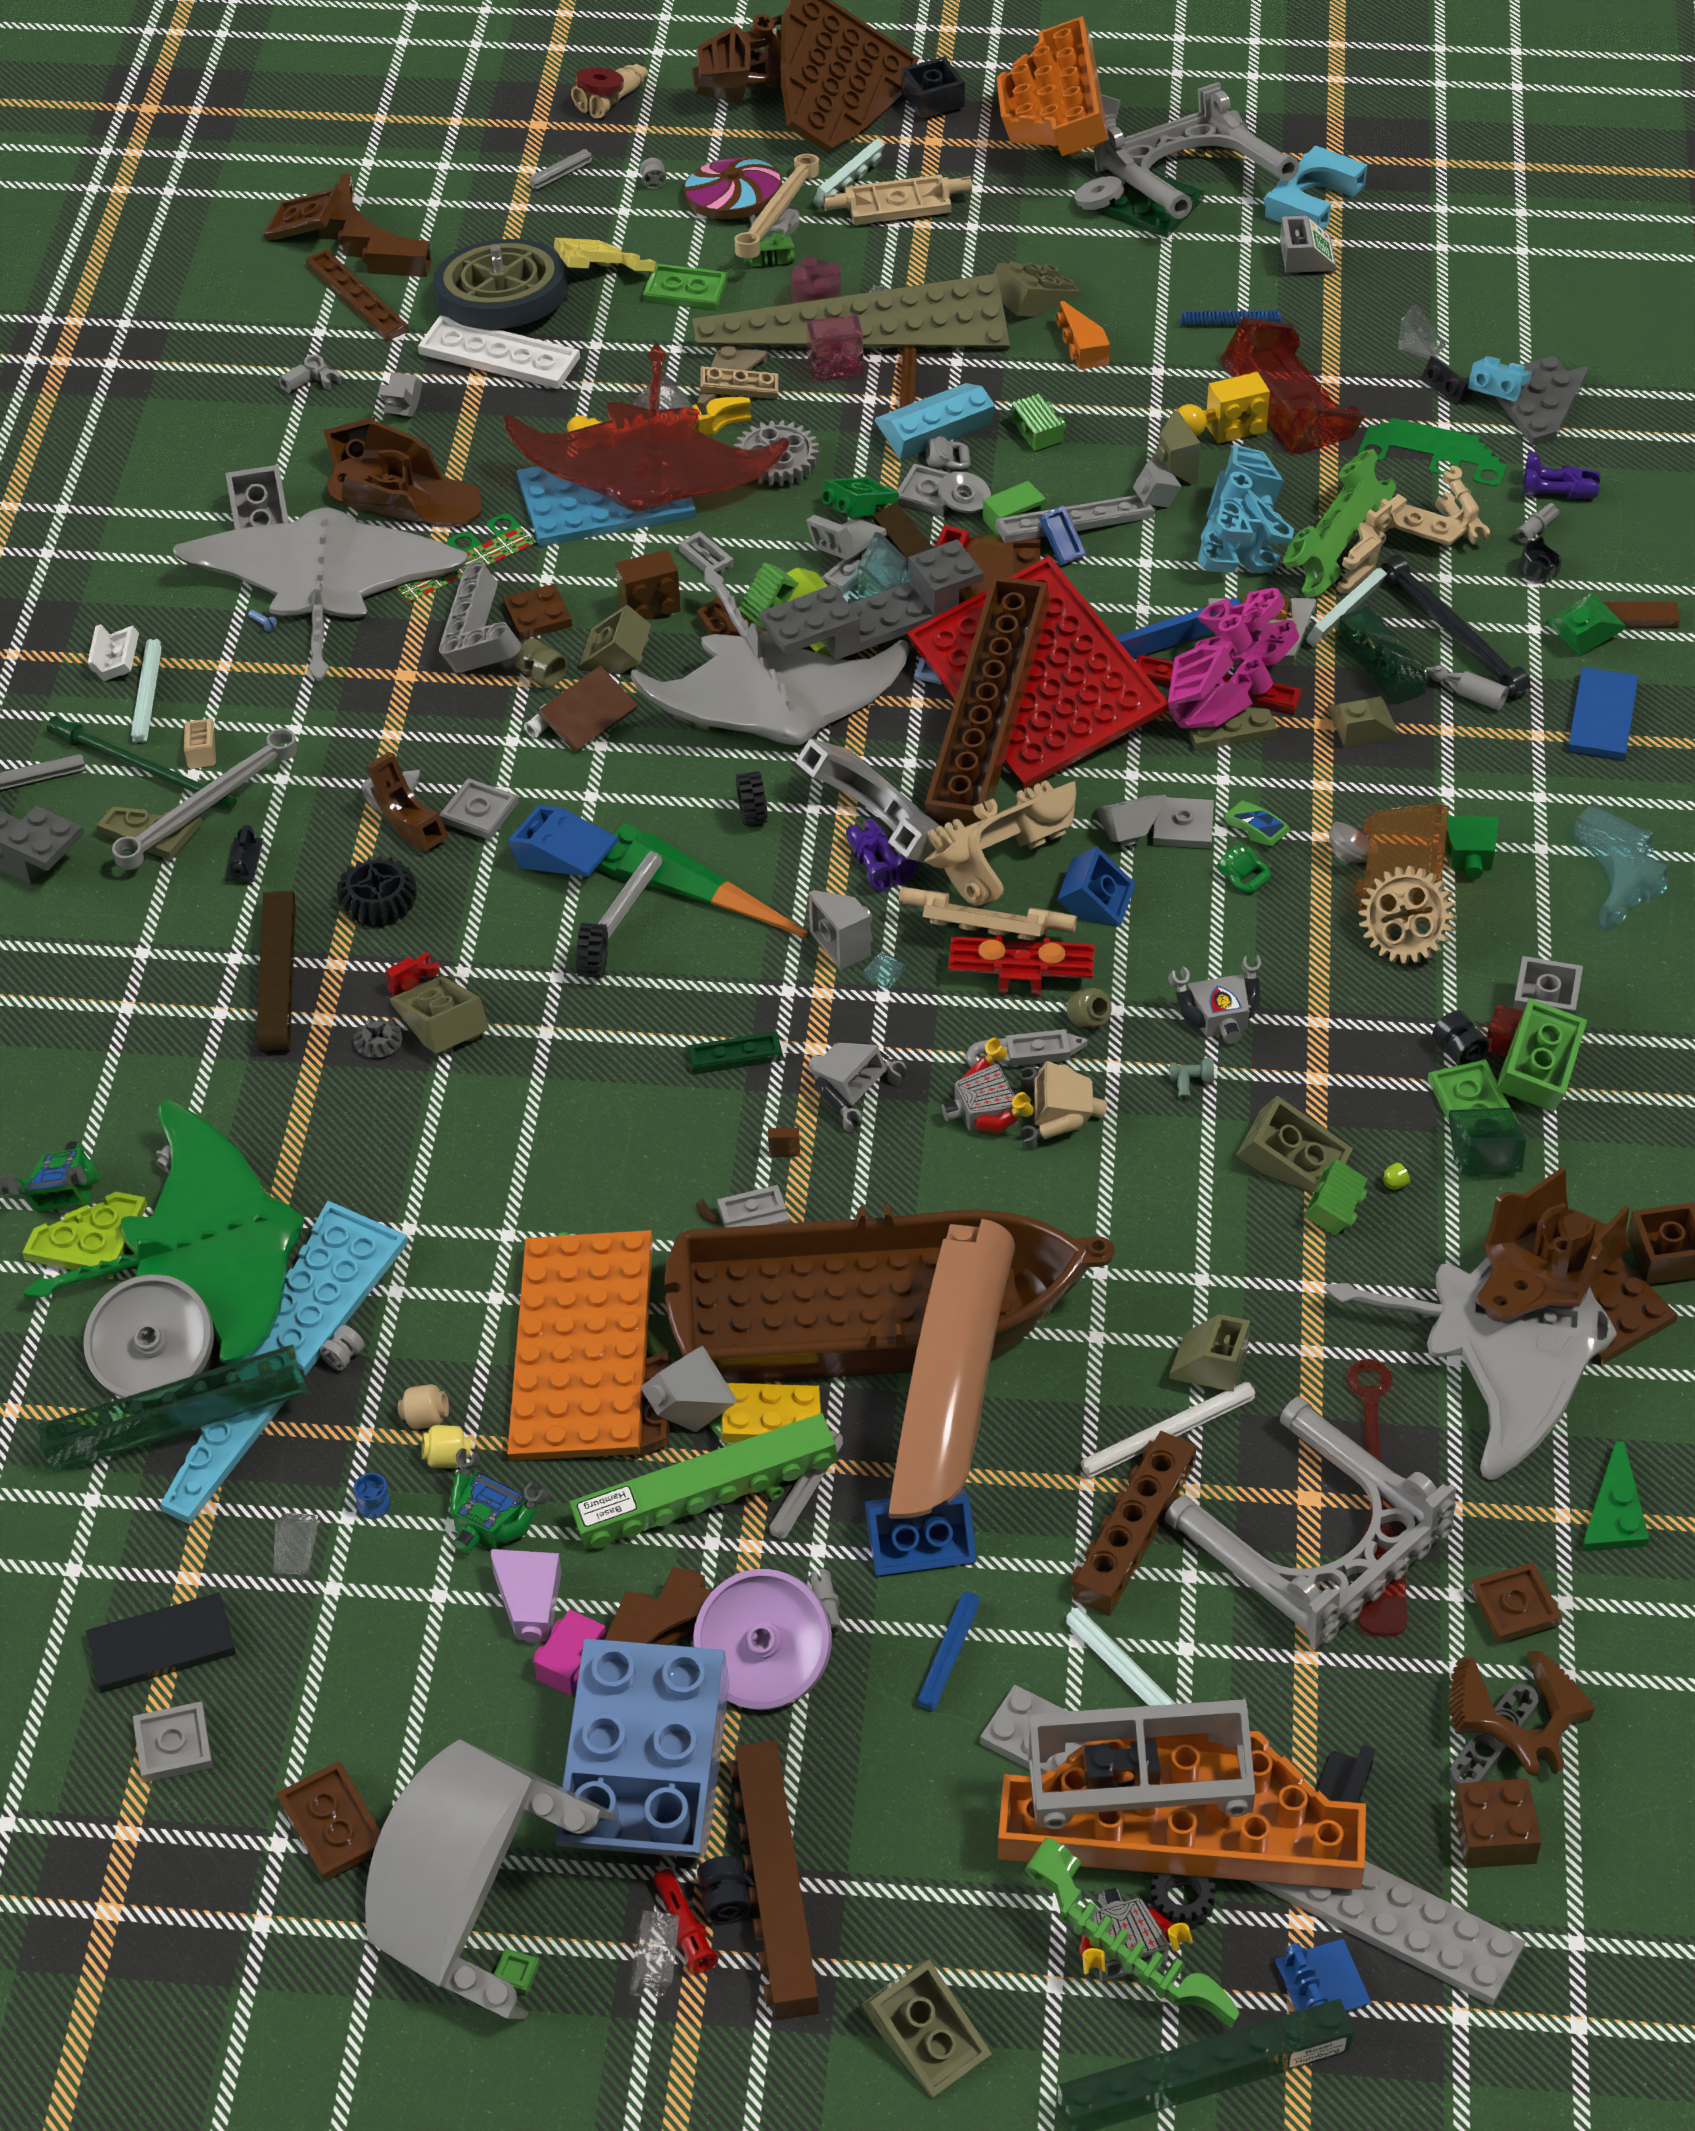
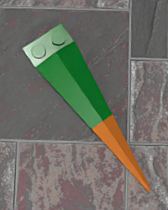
(685, 877)

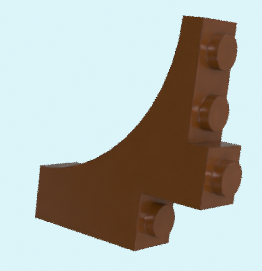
(661, 1620)

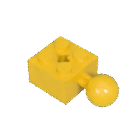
(1234, 409)

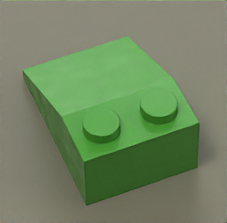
(1542, 1055)

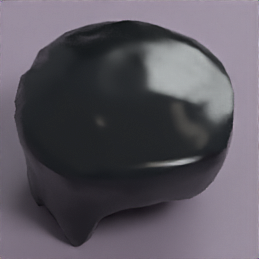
(1539, 562)

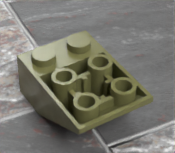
(1033, 287)

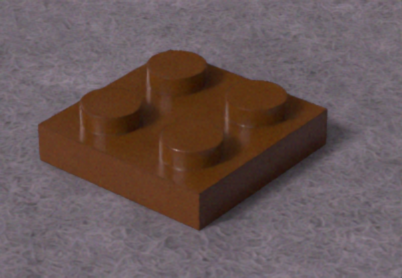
(537, 612)
(1515, 1602)

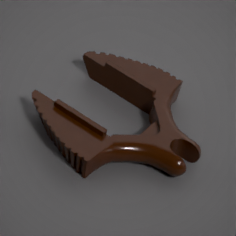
(1564, 1702)

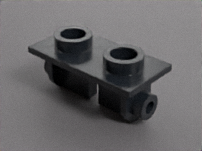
(1445, 380)
(244, 856)

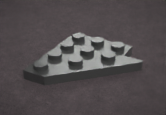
(1545, 399)

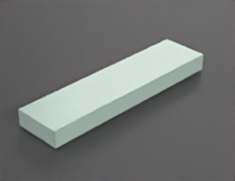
(1347, 605)

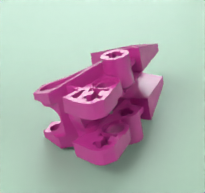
(1197, 689)

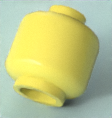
(442, 1445)

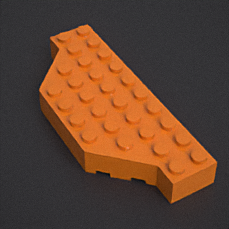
(1055, 92)
(1286, 1839)

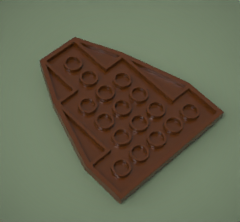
(836, 72)

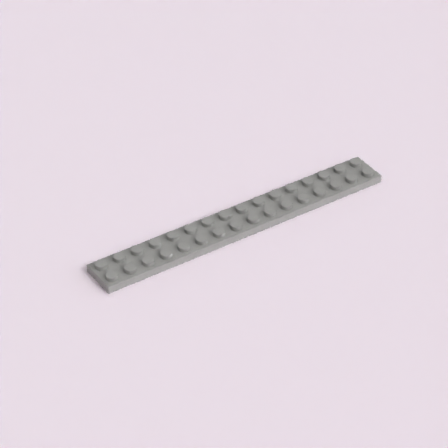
(1383, 1912)

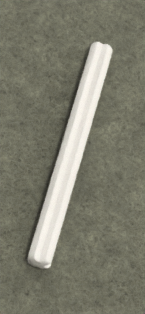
(1174, 1426)

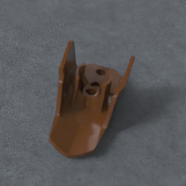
(402, 482)

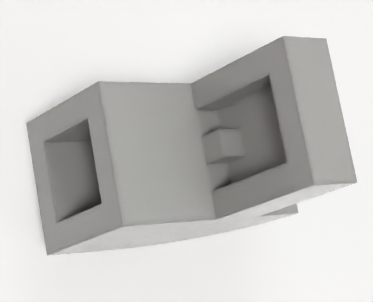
(401, 394)

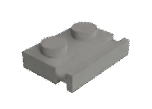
(753, 1208)

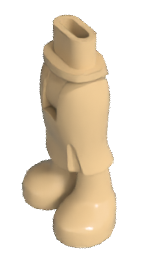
(601, 105)

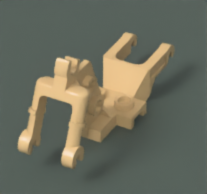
(1413, 520)

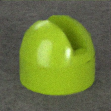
(1396, 1177)

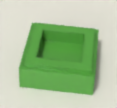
(518, 1970)

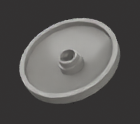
(147, 1335)

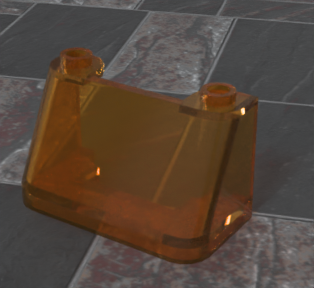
(1404, 839)

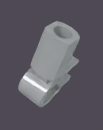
(312, 369)

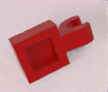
(407, 972)

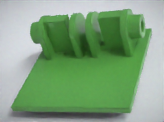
(777, 242)

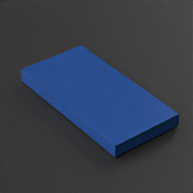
(1603, 713)

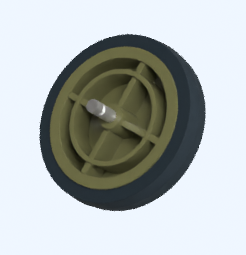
(500, 283)

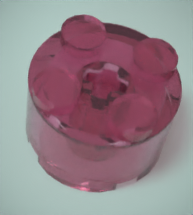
(815, 281)

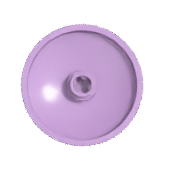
(771, 1636)

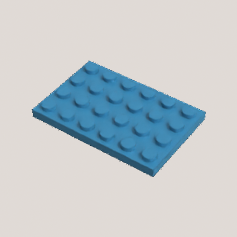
(572, 512)

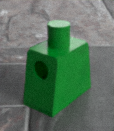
(1471, 844)

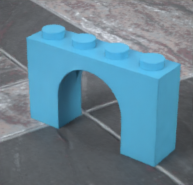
(1316, 169)

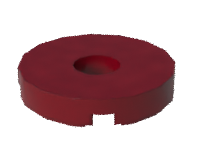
(599, 81)

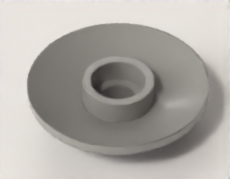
(963, 492)

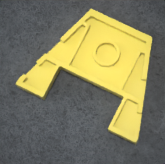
(580, 252)

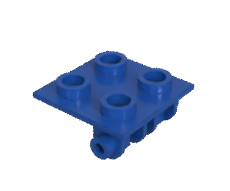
(1322, 1976)

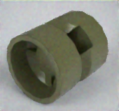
(541, 662)

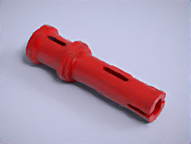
(689, 1933)

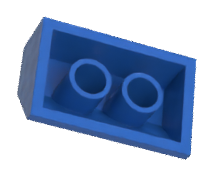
(921, 1541)

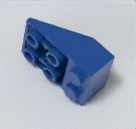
(560, 842)

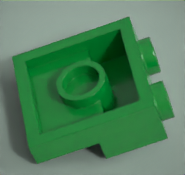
(857, 496)

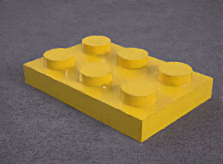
(767, 1408)

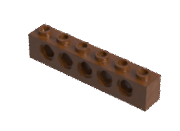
(1104, 1590)

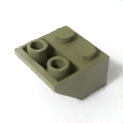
(1213, 1353)

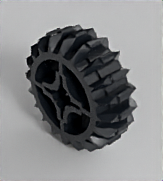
(393, 896)

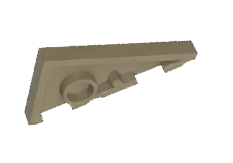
(732, 358)

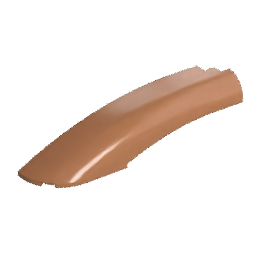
(951, 1368)

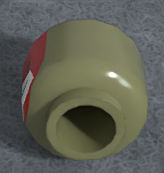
(1089, 1008)

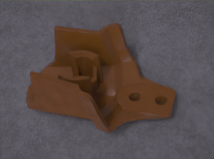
(1545, 1250)

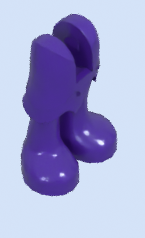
(1572, 481)
(874, 841)

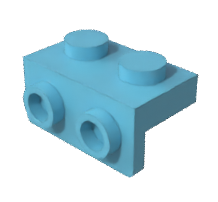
(1498, 379)

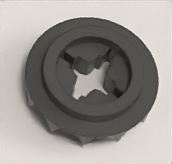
(379, 1046)

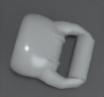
(940, 454)

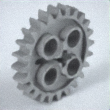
(797, 460)

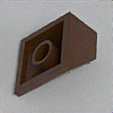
(347, 440)

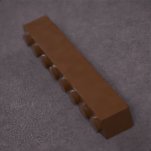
(776, 1881)

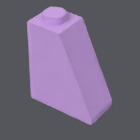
(529, 1590)

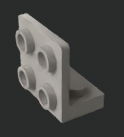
(843, 539)

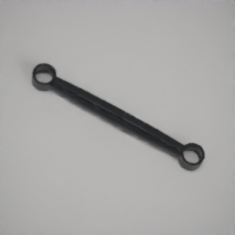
(1399, 573)

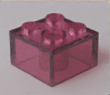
(835, 348)

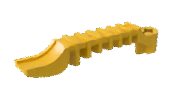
(719, 413)

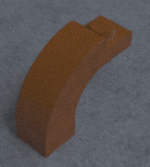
(401, 808)

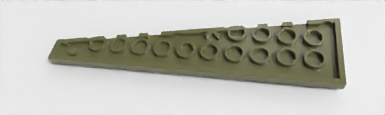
(927, 315)

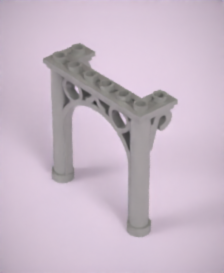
(1211, 126)
(1295, 1589)

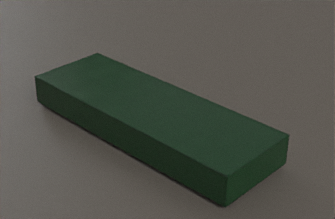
(735, 1053)

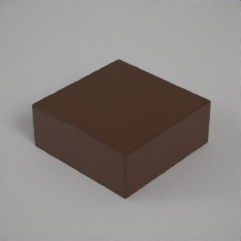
(784, 1142)

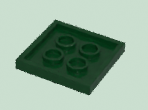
(1144, 213)

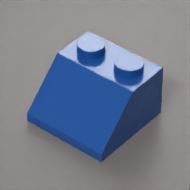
(1096, 889)

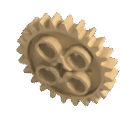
(1403, 888)

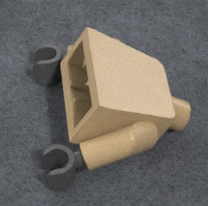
(1061, 1102)

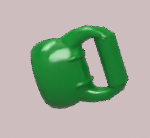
(1239, 863)

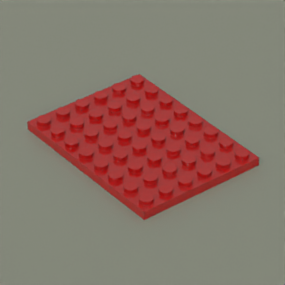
(1079, 686)

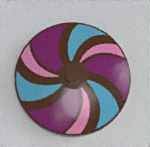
(732, 187)

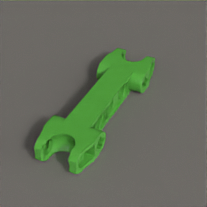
(1321, 545)

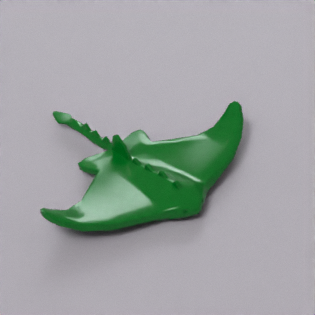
(212, 1233)

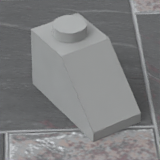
(1156, 484)

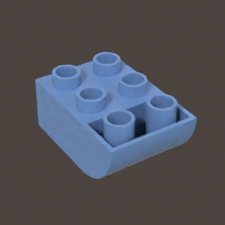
(647, 1745)

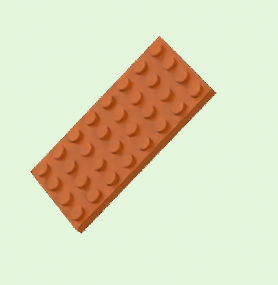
(581, 1346)

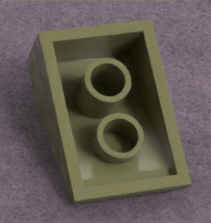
(441, 1014)
(1290, 1145)
(926, 2027)

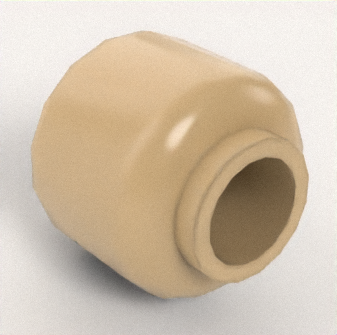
(423, 1406)

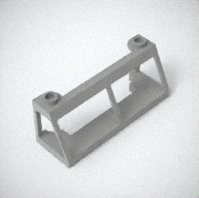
(1222, 1720)

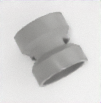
(342, 1347)

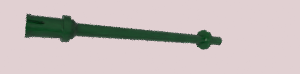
(75, 734)

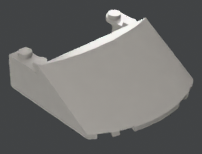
(443, 1856)

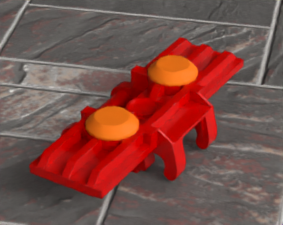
(1021, 959)

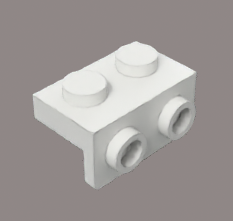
(112, 653)

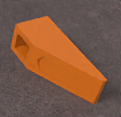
(1085, 338)

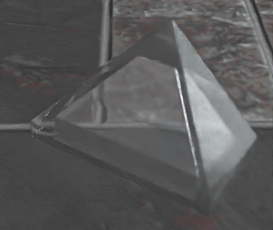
(669, 396)
(294, 1543)

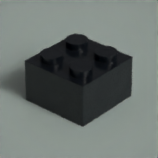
(933, 87)

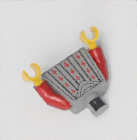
(985, 1096)
(1142, 1925)

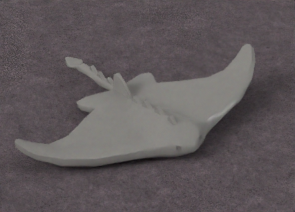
(321, 565)
(770, 693)
(1520, 1365)

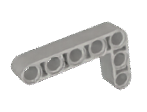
(466, 639)

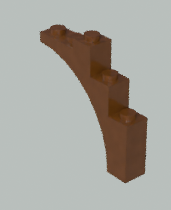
(378, 248)

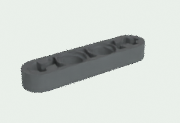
(1485, 1765)

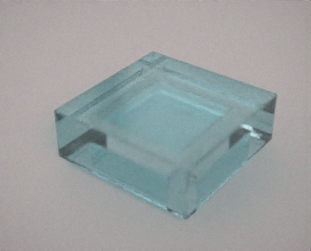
(884, 970)

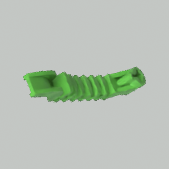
(1054, 1868)

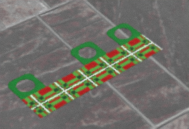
(505, 544)

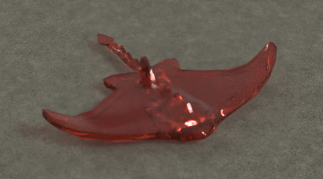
(644, 454)

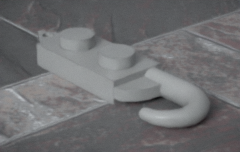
(1033, 1047)

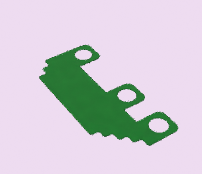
(1433, 440)

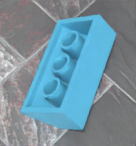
(943, 415)

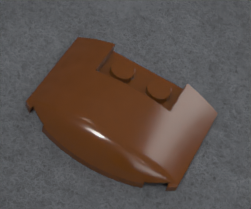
(1000, 558)

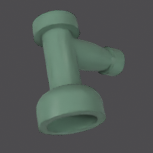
(1182, 1073)

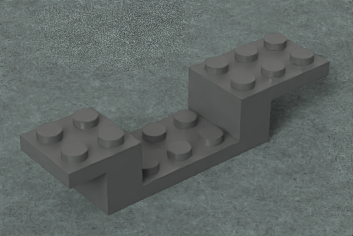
(853, 627)
(34, 842)

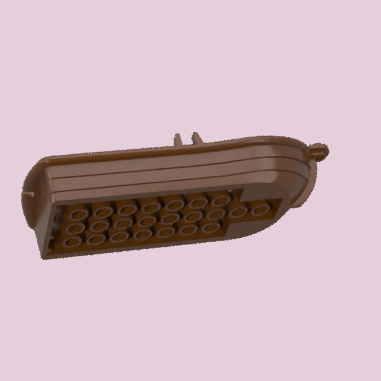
(848, 1290)

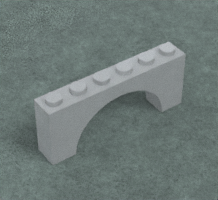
(856, 778)

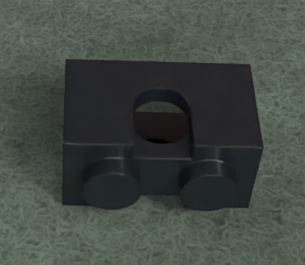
(1103, 1763)

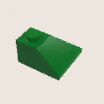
(1586, 624)

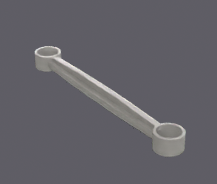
(204, 799)

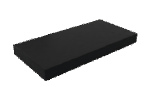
(160, 1642)

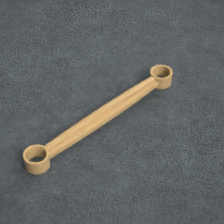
(748, 243)

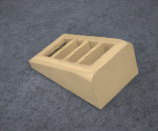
(200, 747)

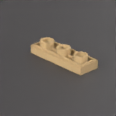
(739, 382)

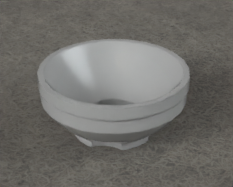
(1348, 843)

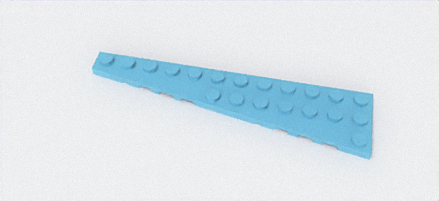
(319, 1295)

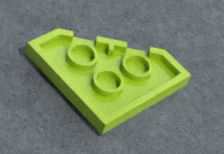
(85, 1234)

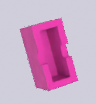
(560, 1659)

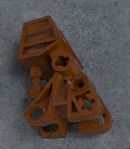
(735, 61)

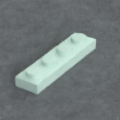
(853, 169)

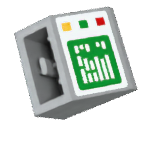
(1305, 246)

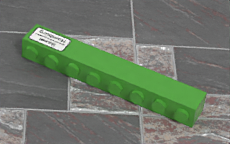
(704, 1482)

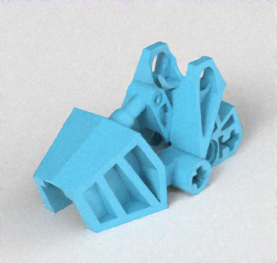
(1243, 516)

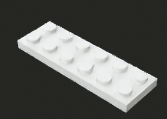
(499, 352)

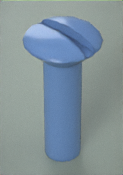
(269, 623)

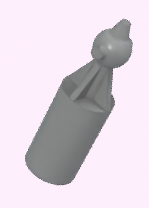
(1472, 686)

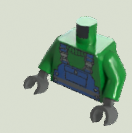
(58, 1181)
(489, 1510)

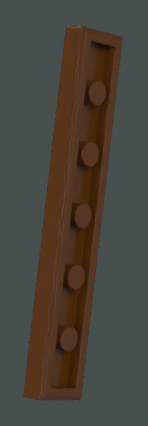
(357, 295)

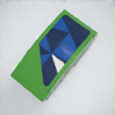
(1260, 823)

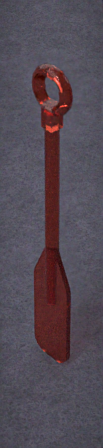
(1389, 1611)

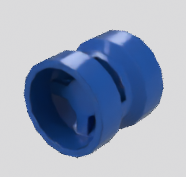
(372, 1495)

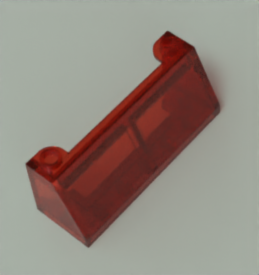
(1297, 402)

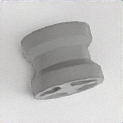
(649, 178)

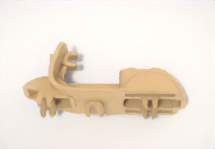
(1030, 821)

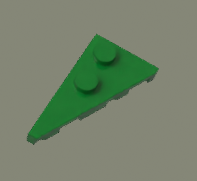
(1617, 1513)

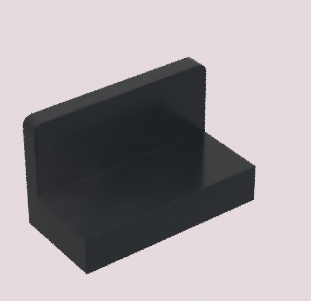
(1346, 1775)

